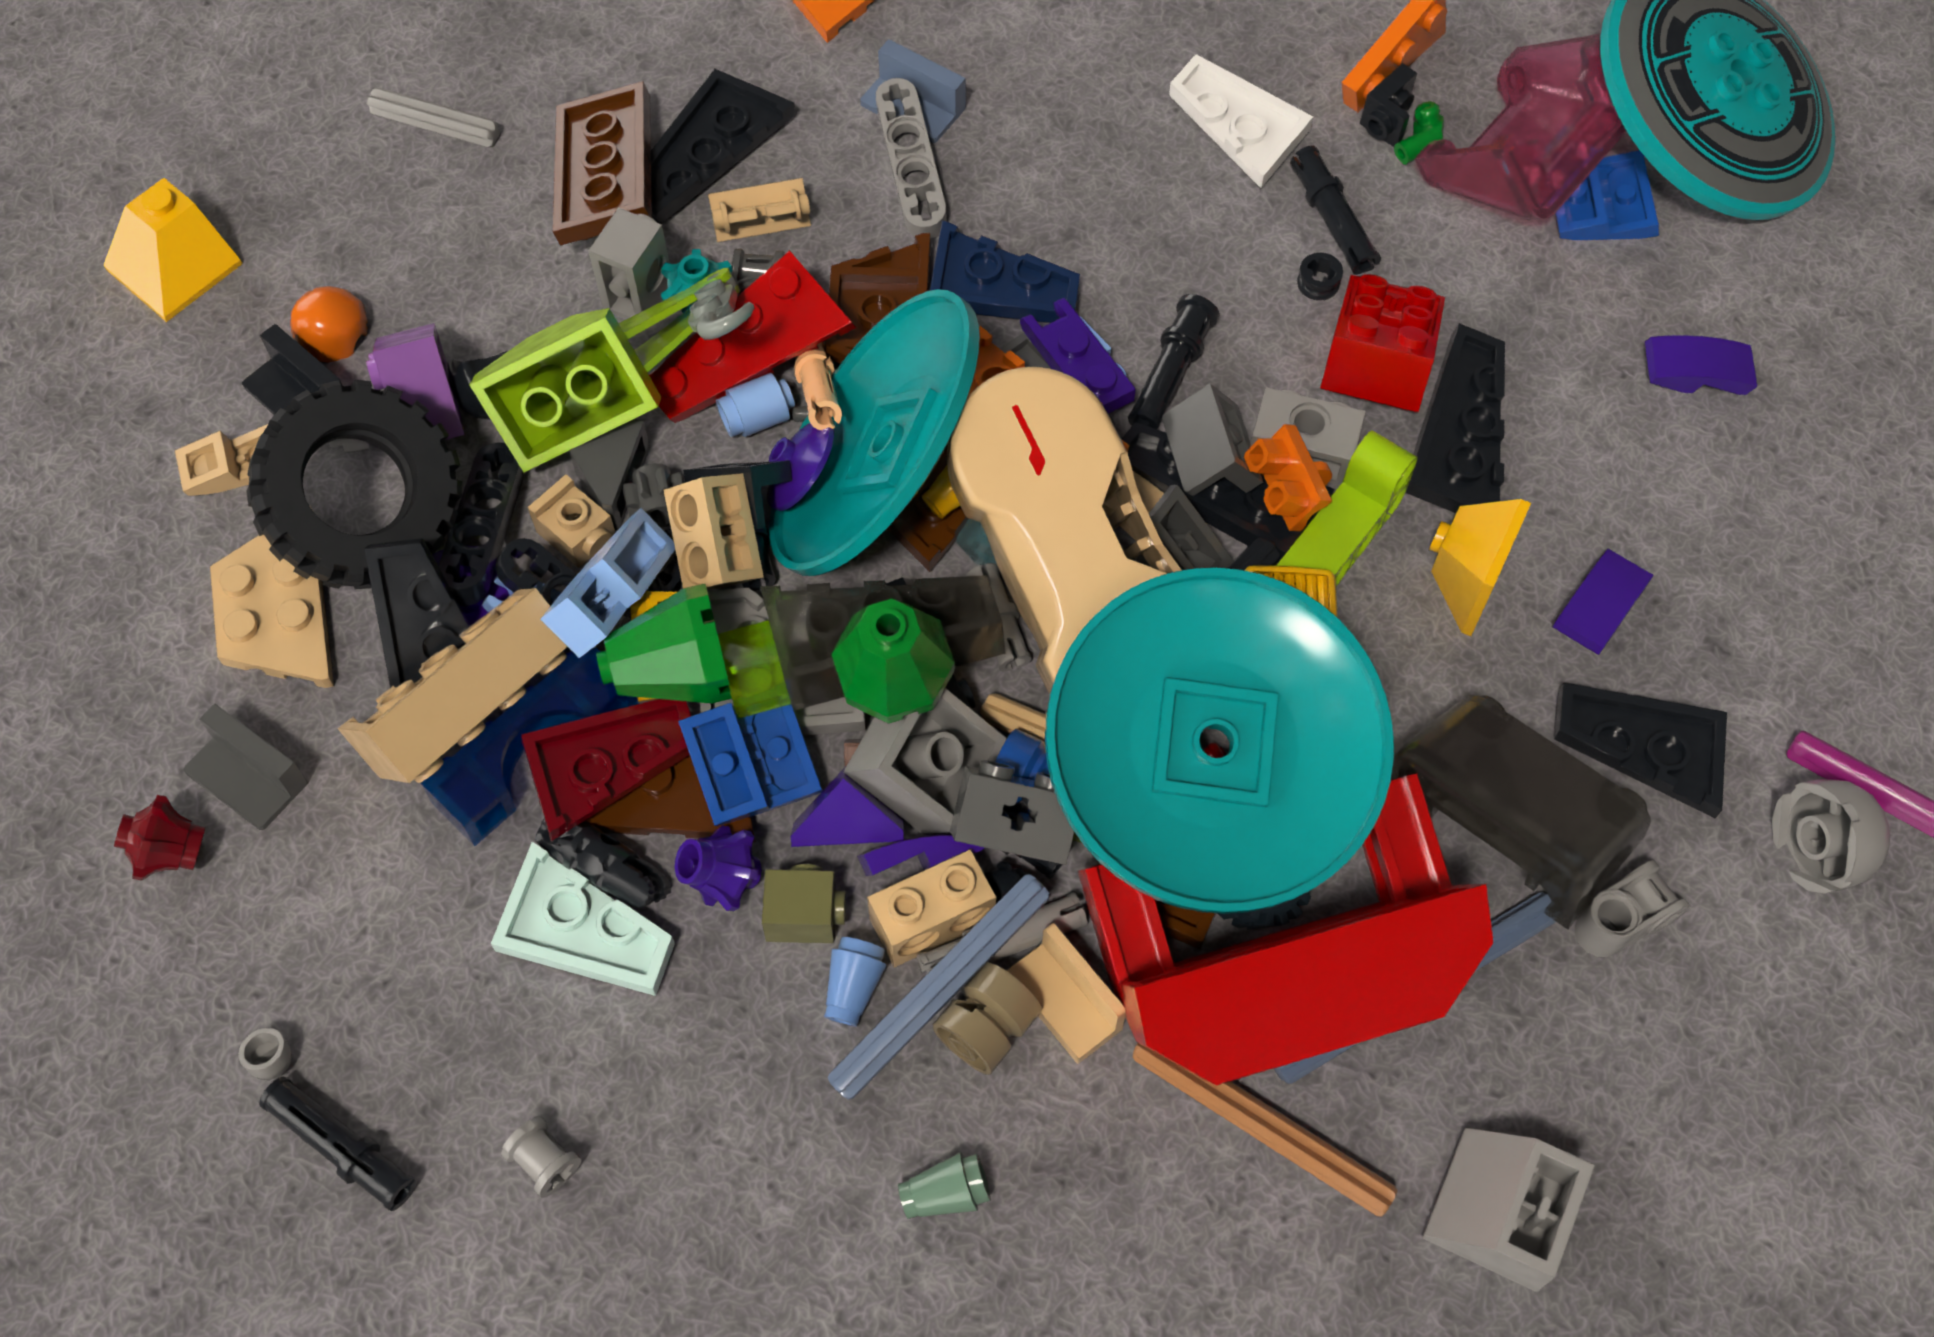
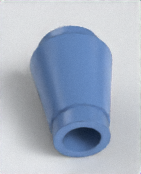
(852, 979)

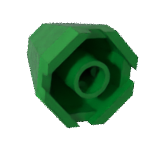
(668, 652)
(893, 660)

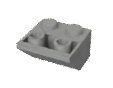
(1509, 1205)

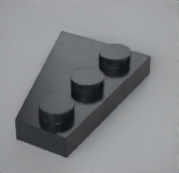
(1650, 740)

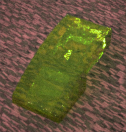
(753, 669)

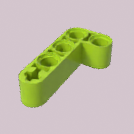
(1358, 510)

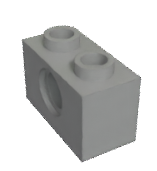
(629, 263)
(1332, 424)

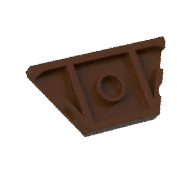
(874, 287)

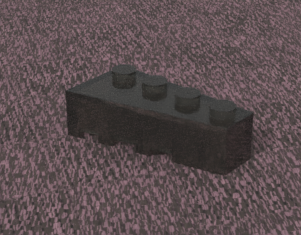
(813, 620)

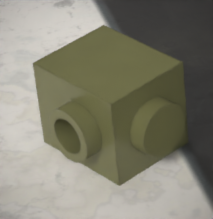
(802, 905)

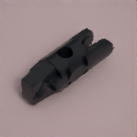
(606, 864)

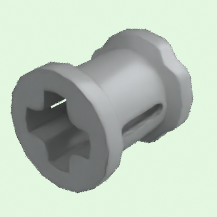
(540, 1156)

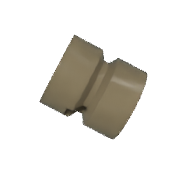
(983, 1022)

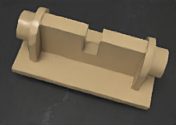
(759, 209)

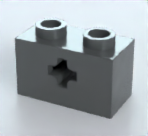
(984, 822)

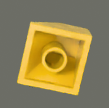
(168, 250)
(1473, 555)

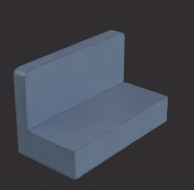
(938, 88)

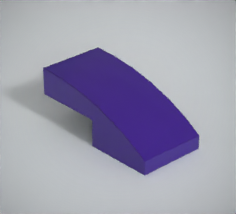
(1694, 361)
(1603, 601)
(930, 852)

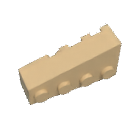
(458, 690)

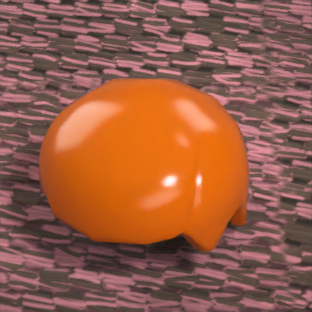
(328, 323)

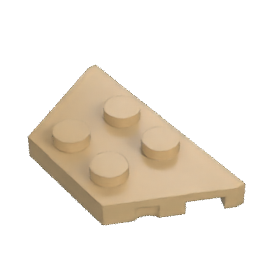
(270, 616)

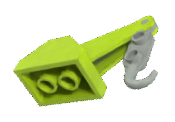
(587, 376)

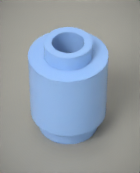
(755, 405)

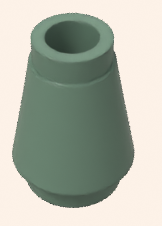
(946, 1188)

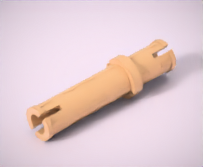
(816, 374)

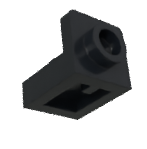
(1387, 106)

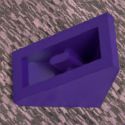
(846, 816)

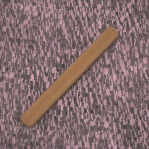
(1277, 1133)

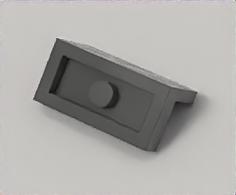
(1209, 441)
(244, 770)

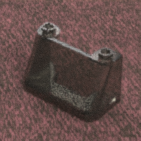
(1526, 801)

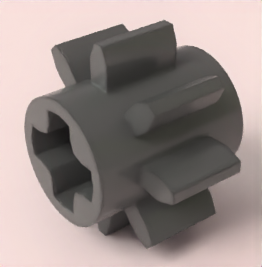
(648, 492)

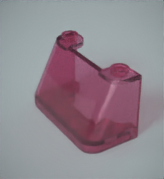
(1542, 141)

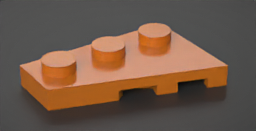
(1402, 42)

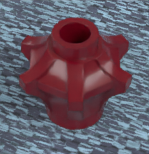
(159, 839)

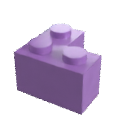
(418, 367)

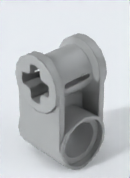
(1635, 906)

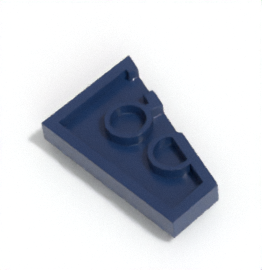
(1000, 281)

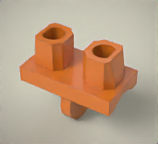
(1293, 479)

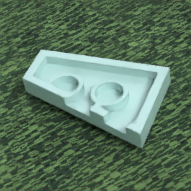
(577, 928)

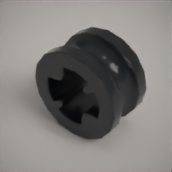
(1319, 263)

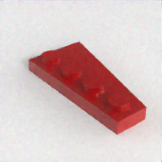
(787, 320)

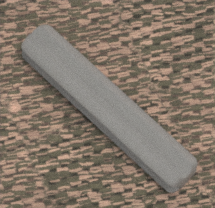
(433, 117)

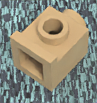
(571, 521)

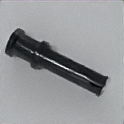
(1180, 346)

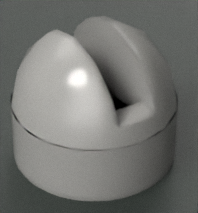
(265, 1054)

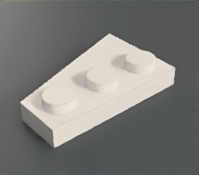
(1240, 117)

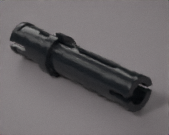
(1326, 194)
(386, 1182)

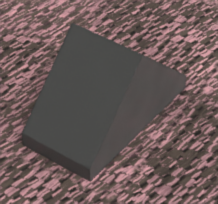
(609, 463)
(1186, 533)

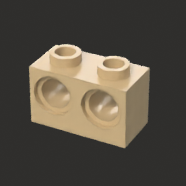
(713, 532)
(930, 907)

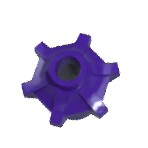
(719, 866)

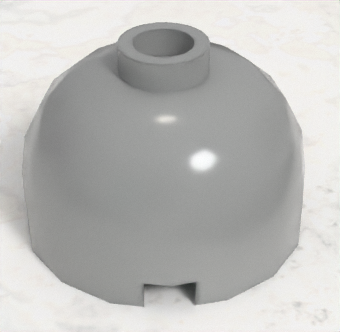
(1833, 824)

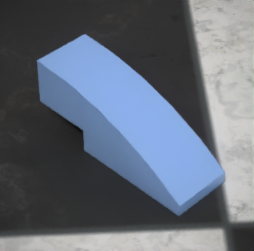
(609, 583)

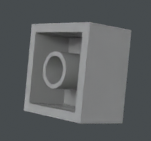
(921, 761)

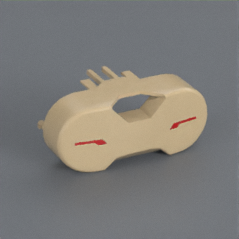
(1034, 470)

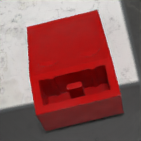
(1384, 342)

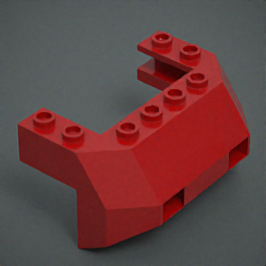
(1309, 983)

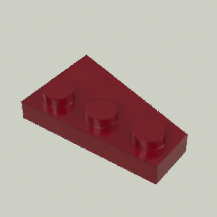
(602, 758)

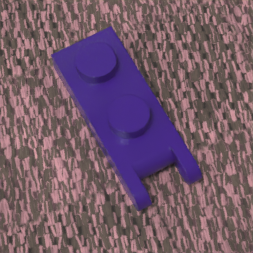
(1074, 350)

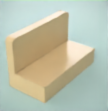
(1072, 996)

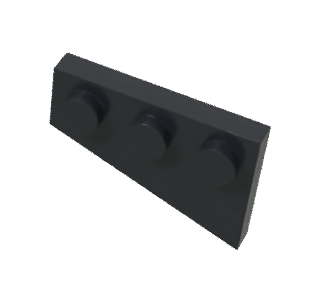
(412, 607)

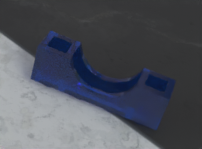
(476, 781)

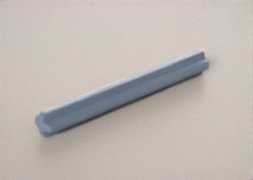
(938, 987)

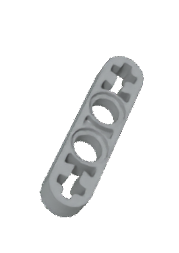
(910, 158)

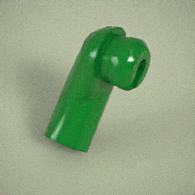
(1426, 128)

